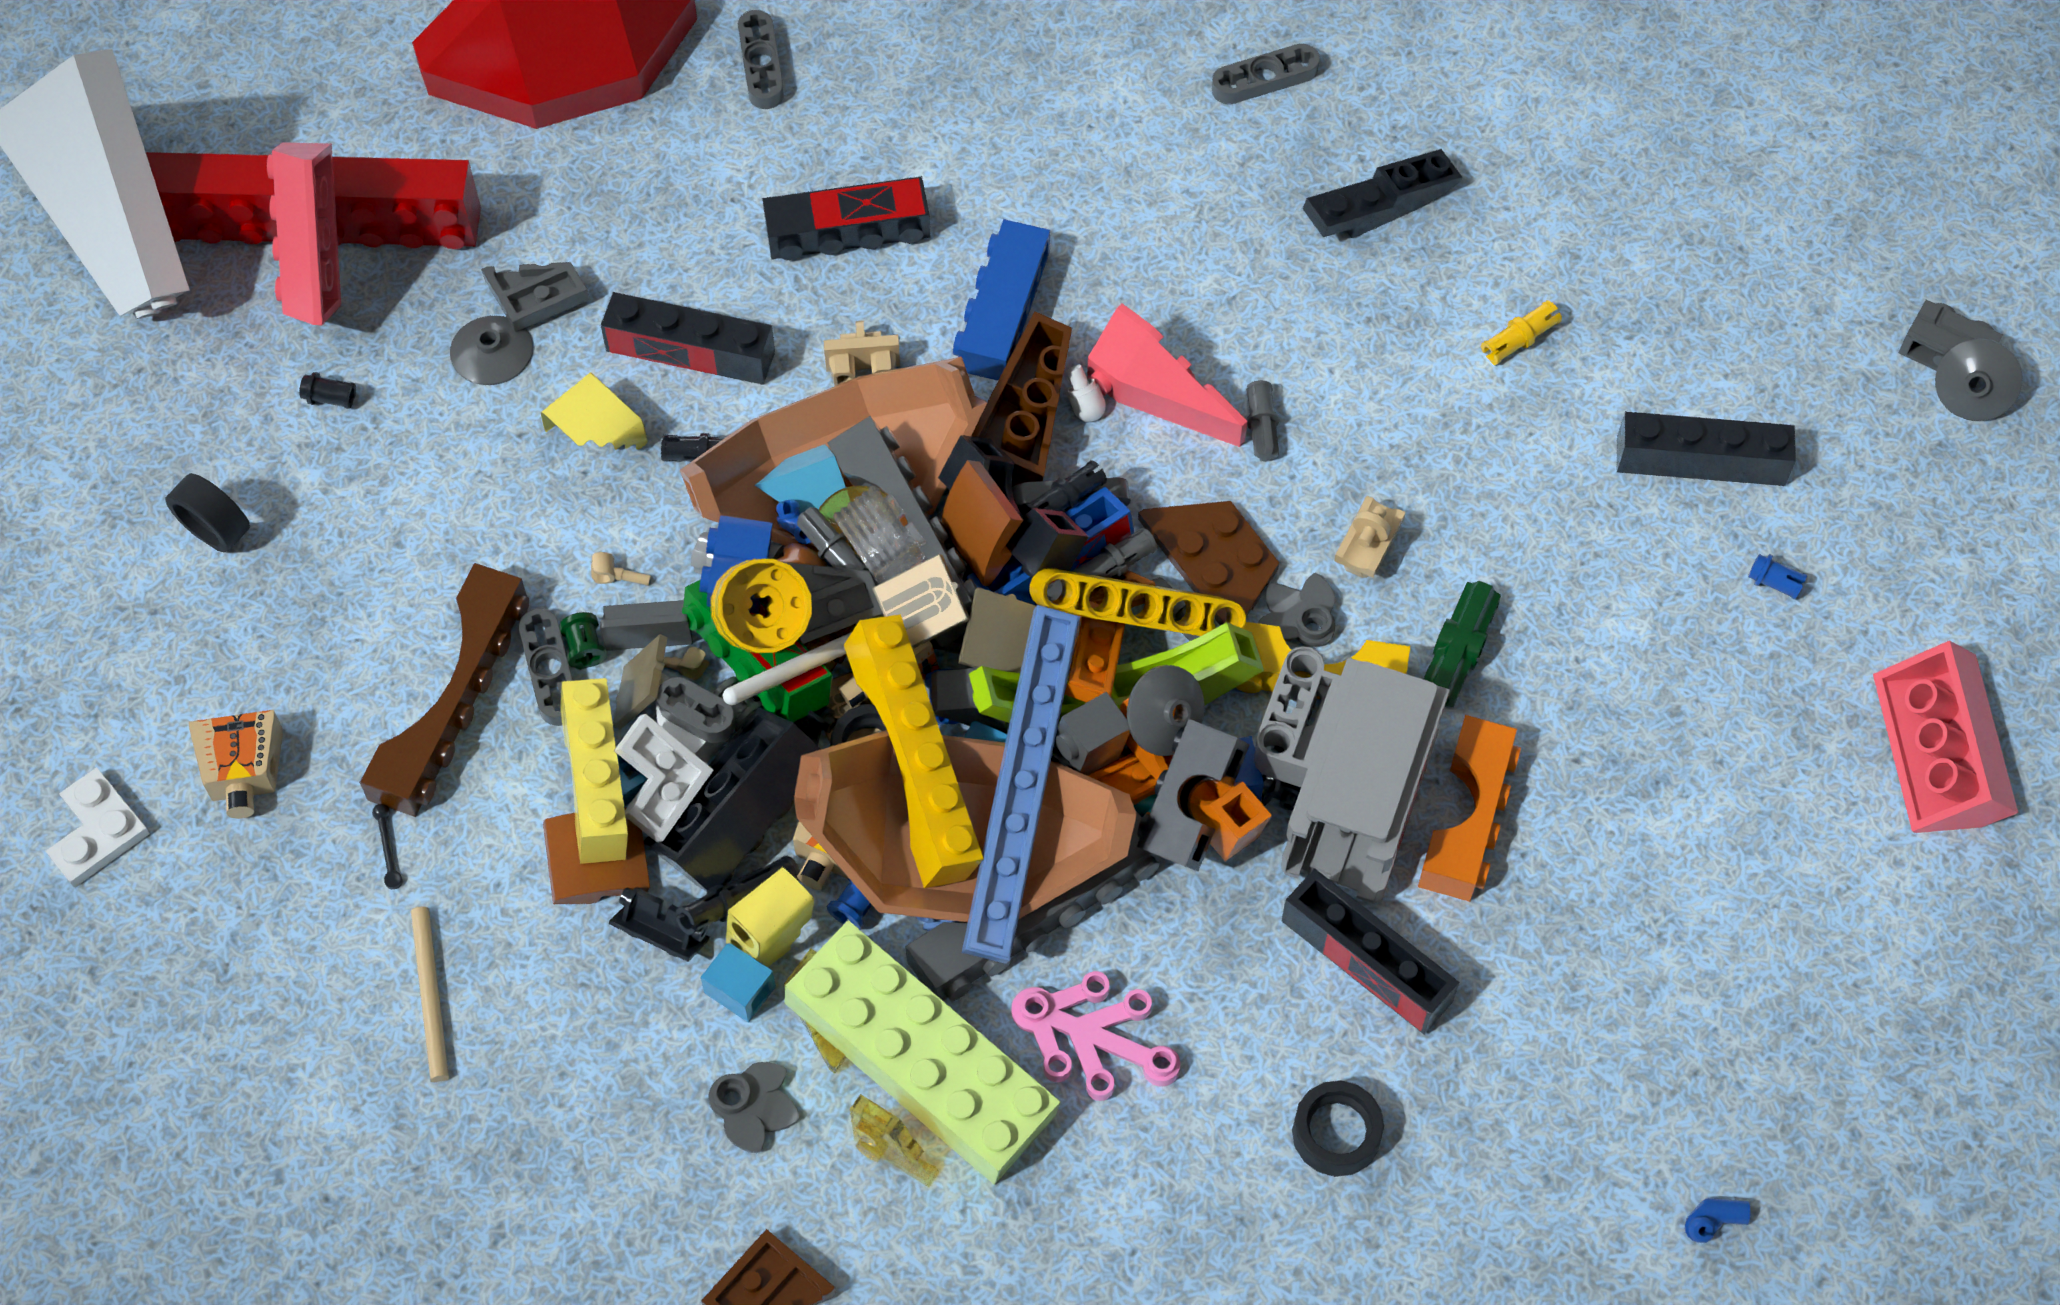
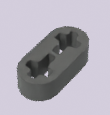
(700, 702)

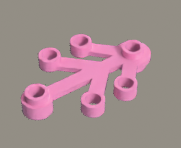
(1089, 1032)

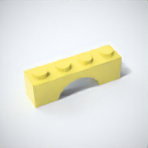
(595, 771)

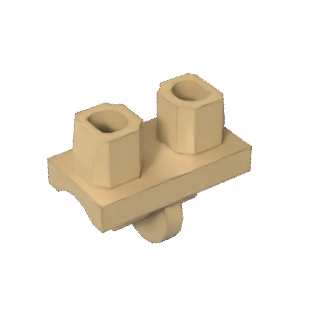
(860, 351)
(1369, 538)

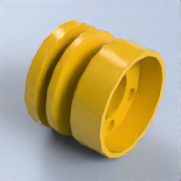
(787, 606)

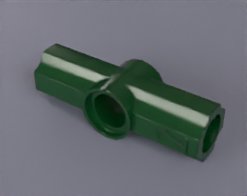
(1463, 638)

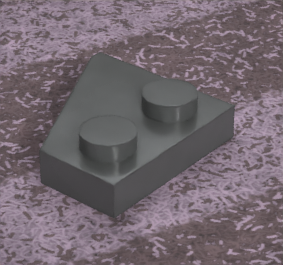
(535, 291)
(838, 598)

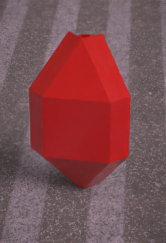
(549, 56)

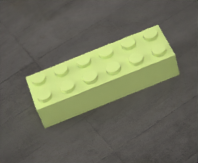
(921, 1052)

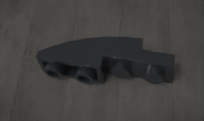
(1386, 197)

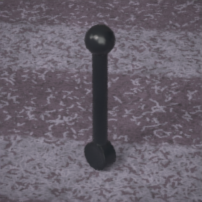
(393, 878)

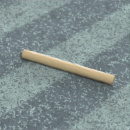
(429, 994)

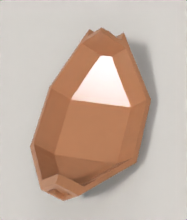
(920, 404)
(858, 813)

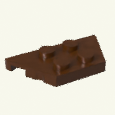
(1213, 551)

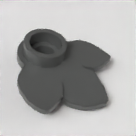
(1296, 609)
(760, 1106)

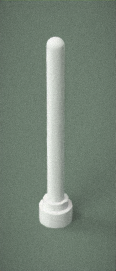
(786, 670)

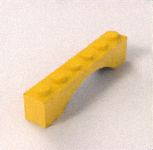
(938, 818)

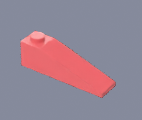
(1145, 376)

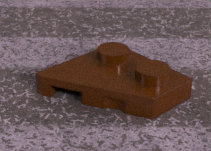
(770, 1276)

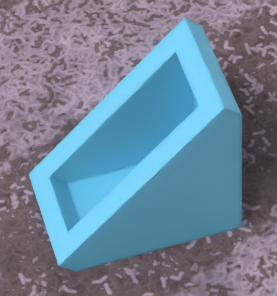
(805, 478)

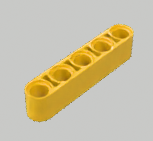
(1119, 596)

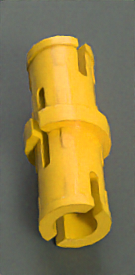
(1521, 332)

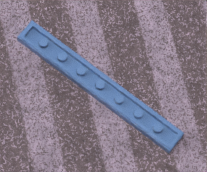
(1021, 785)

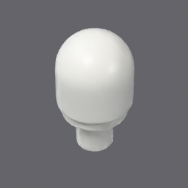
(1084, 395)

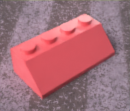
(305, 230)
(1944, 741)

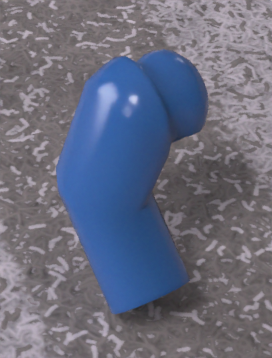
(788, 516)
(1710, 1216)

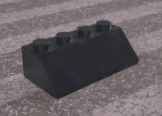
(738, 802)

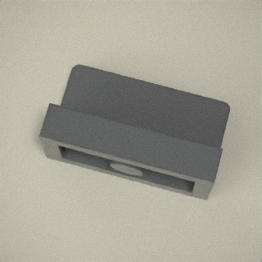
(640, 623)

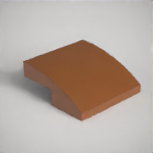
(980, 521)
(589, 881)

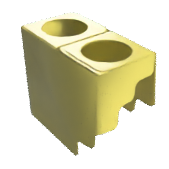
(595, 414)
(770, 918)

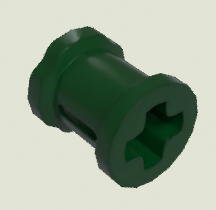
(582, 640)

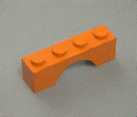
(1228, 809)
(1456, 853)

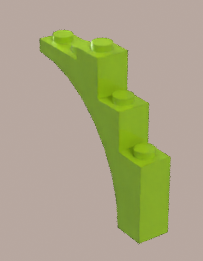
(1216, 660)

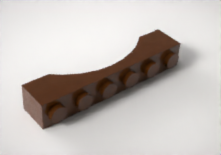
(407, 764)

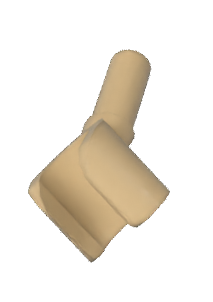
(604, 571)
(691, 665)

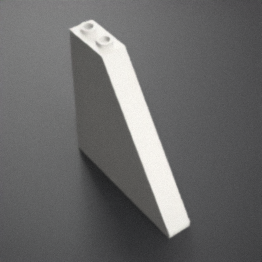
(91, 174)

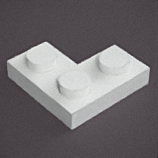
(671, 772)
(106, 830)

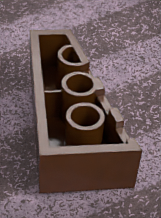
(1026, 398)

